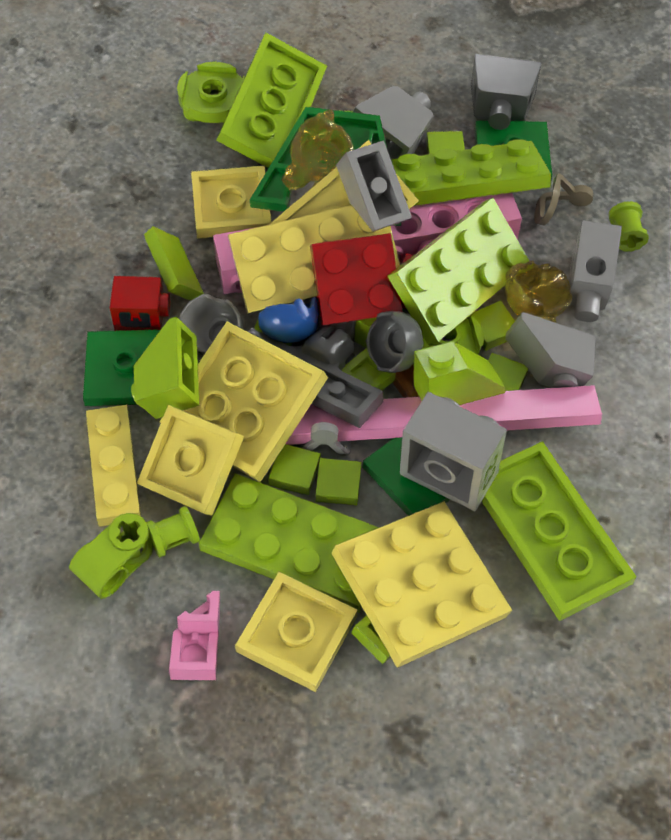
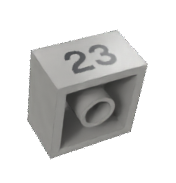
(452, 450)

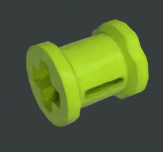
(628, 216)
(173, 531)

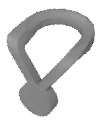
(326, 434)

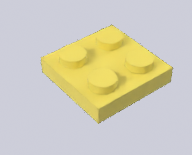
(223, 200)
(190, 460)
(296, 631)

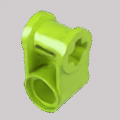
(112, 556)

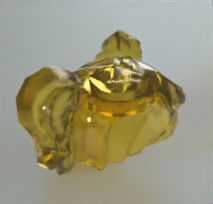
(316, 141)
(537, 290)

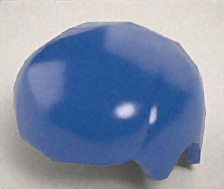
(290, 321)

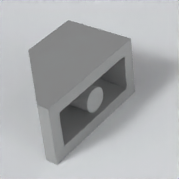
(373, 186)
(552, 351)

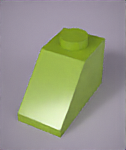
(168, 371)
(455, 374)

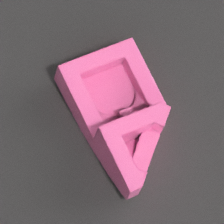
(196, 642)

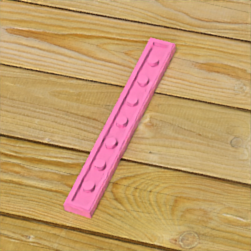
(510, 410)

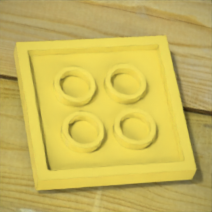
(254, 393)
(420, 583)

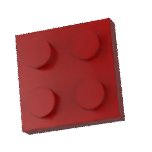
(354, 278)

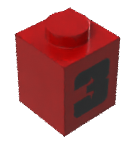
(138, 303)

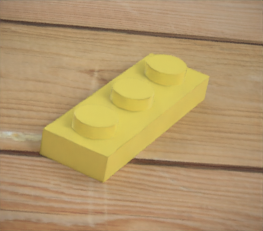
(112, 463)

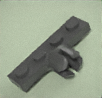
(342, 393)

